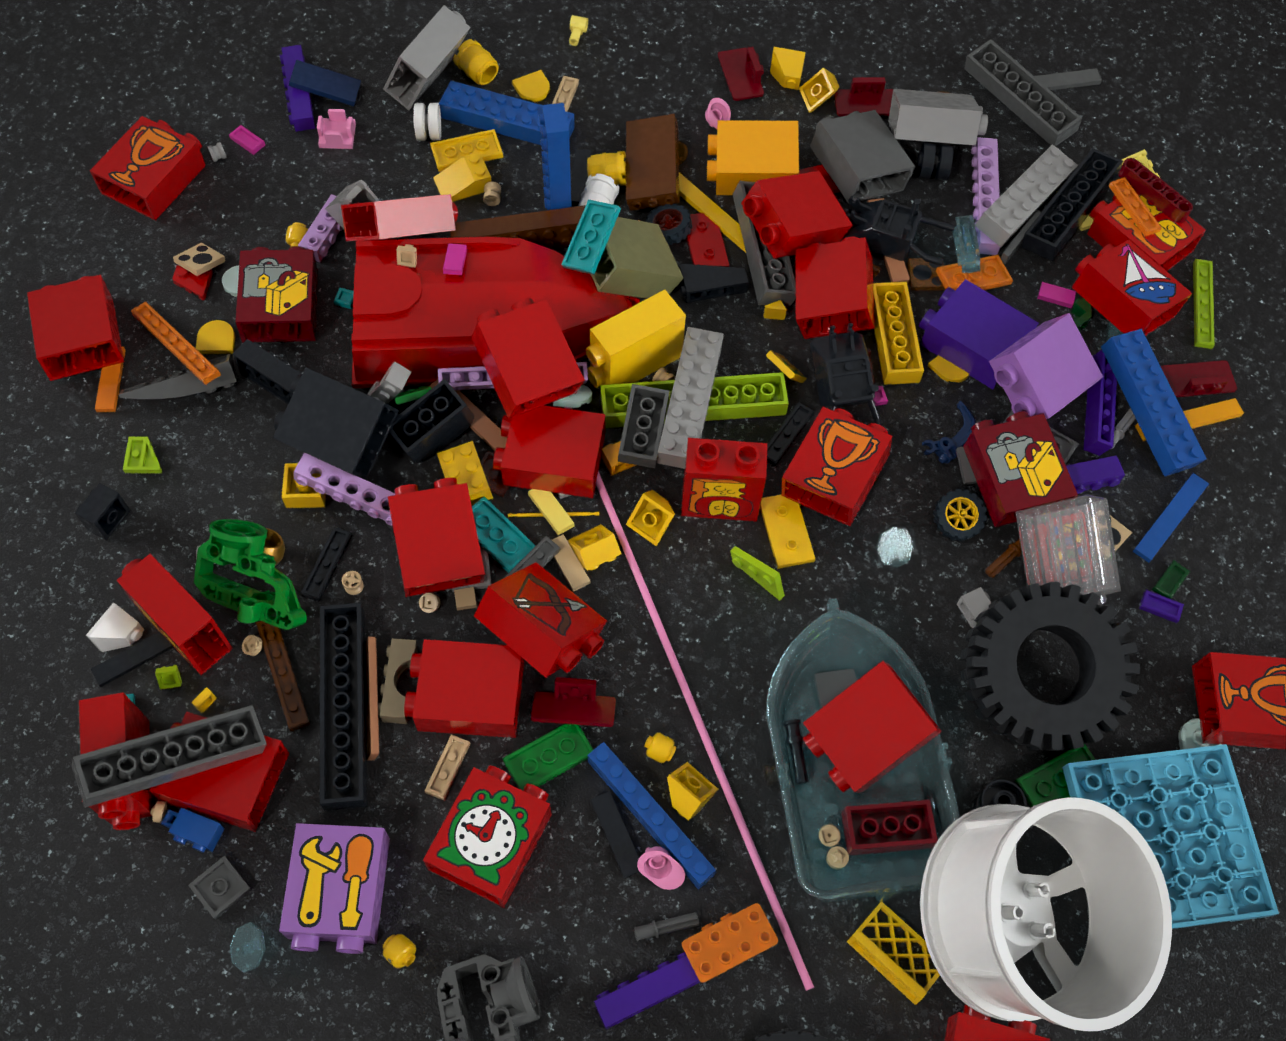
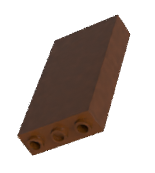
(652, 162)

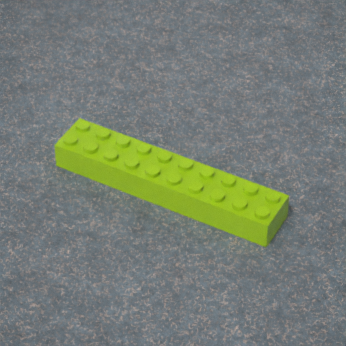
(730, 398)

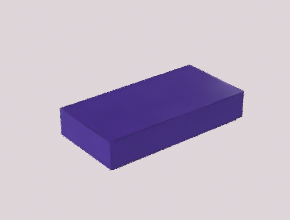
(1161, 606)

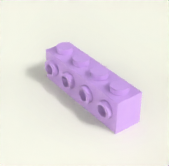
(321, 233)

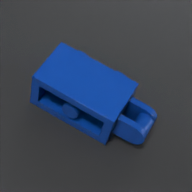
(193, 829)

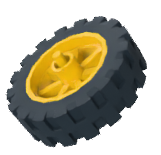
(942, 519)

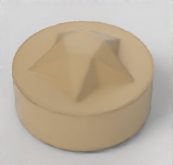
(429, 602)
(252, 645)
(158, 811)
(829, 835)
(837, 857)

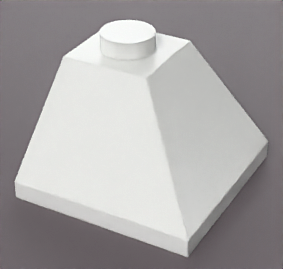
(115, 630)

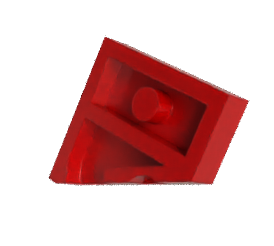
(192, 283)

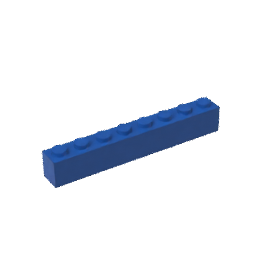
(651, 815)

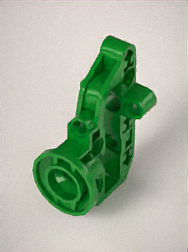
(243, 544)

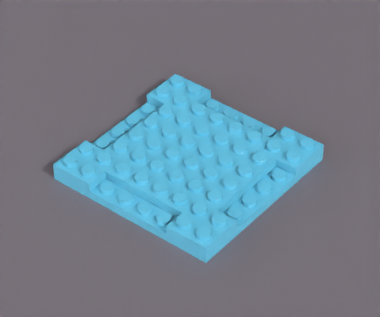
(1193, 822)

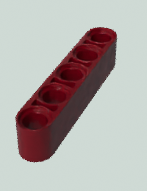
(1155, 190)

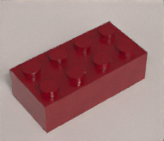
(889, 827)

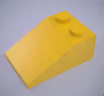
(463, 177)

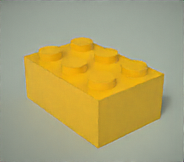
(464, 465)

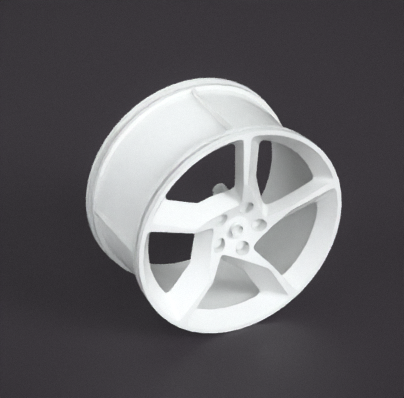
(988, 915)

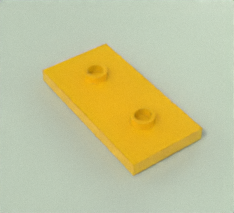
(451, 150)
(786, 531)

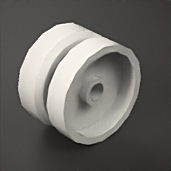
(425, 122)

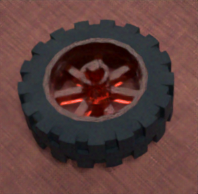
(668, 217)

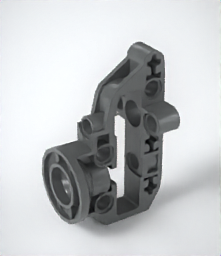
(508, 996)

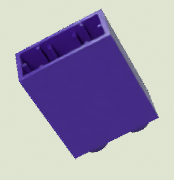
(973, 329)

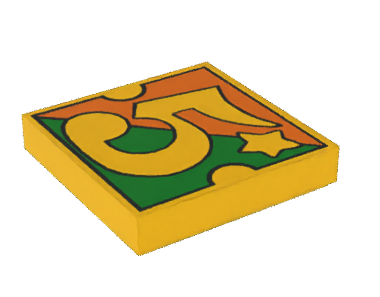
(786, 367)

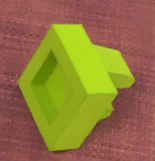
(168, 677)

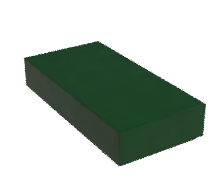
(1171, 580)

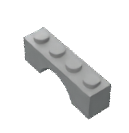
(390, 384)

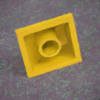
(787, 67)
(818, 89)
(651, 516)
(689, 790)

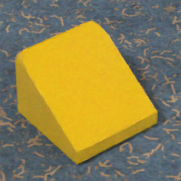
(775, 311)

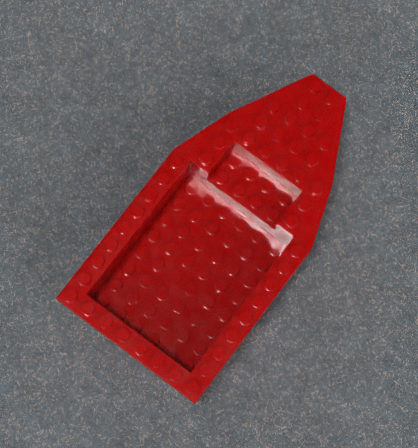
(429, 316)

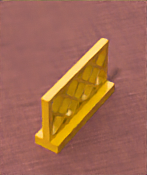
(883, 962)

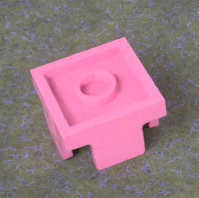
(336, 130)

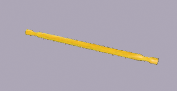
(541, 515)

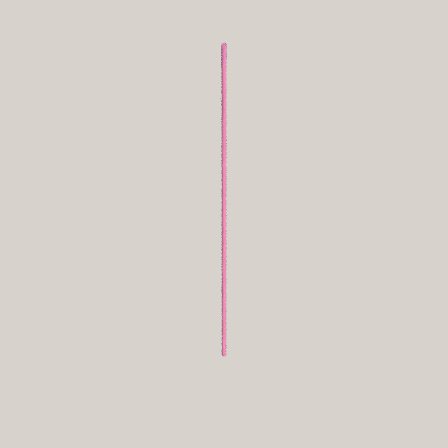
(706, 739)

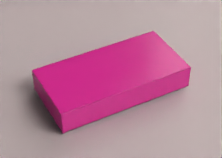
(247, 139)
(455, 259)
(1056, 295)

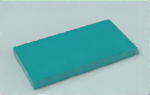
(591, 236)
(499, 535)

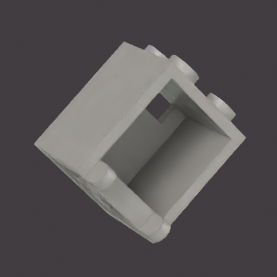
(351, 194)

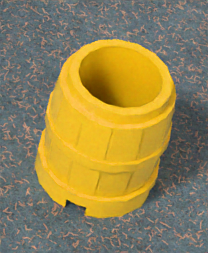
(476, 62)
(609, 164)

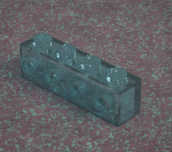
(966, 244)

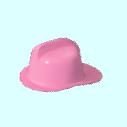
(717, 110)
(661, 868)

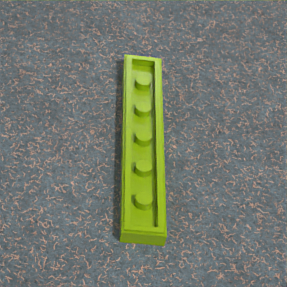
(1203, 304)

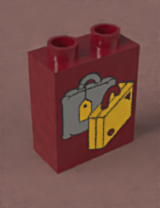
(277, 295)
(1017, 465)

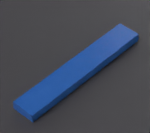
(1170, 517)

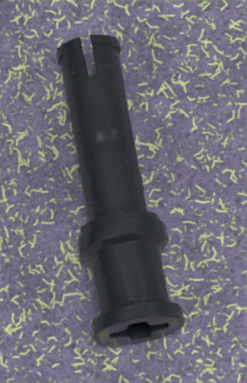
(794, 741)

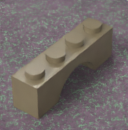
(392, 705)

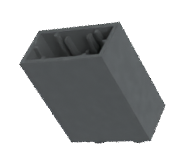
(861, 155)

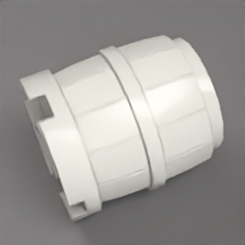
(600, 189)

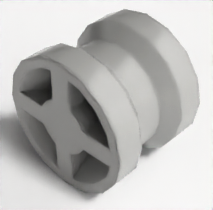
(216, 152)

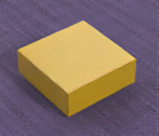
(204, 700)

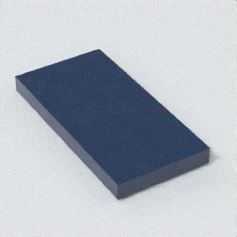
(324, 83)

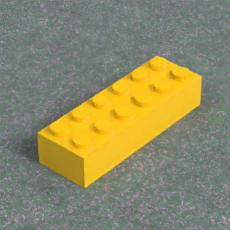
(896, 334)

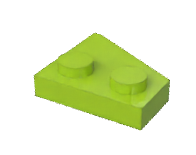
(140, 457)

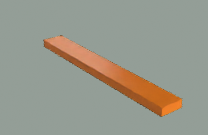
(176, 343)

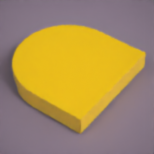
(532, 86)
(216, 338)
(947, 370)

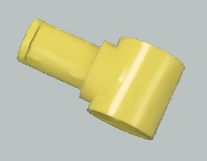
(577, 26)

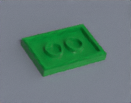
(411, 395)

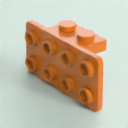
(729, 942)

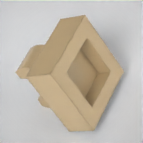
(407, 255)

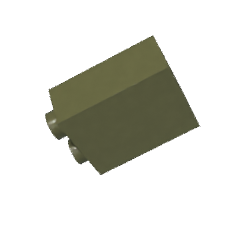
(636, 261)

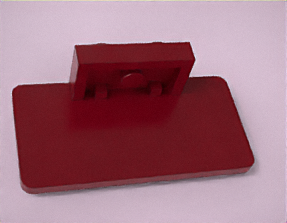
(742, 72)
(864, 96)
(1200, 378)
(574, 704)

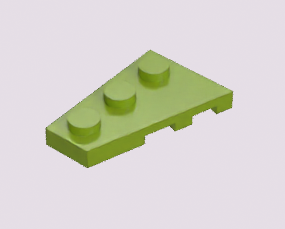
(760, 572)

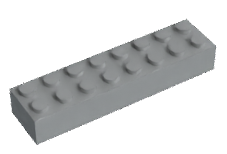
(1026, 195)
(690, 395)

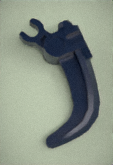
(946, 447)

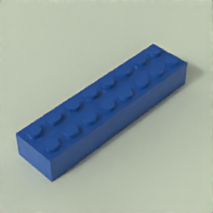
(494, 111)
(555, 156)
(1153, 402)

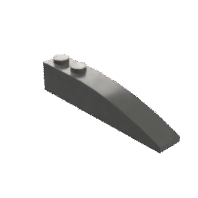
(184, 383)

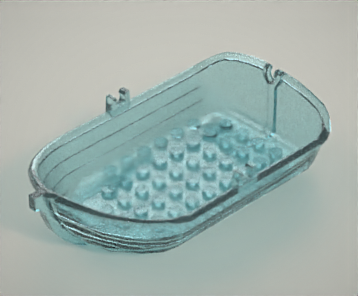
(833, 644)

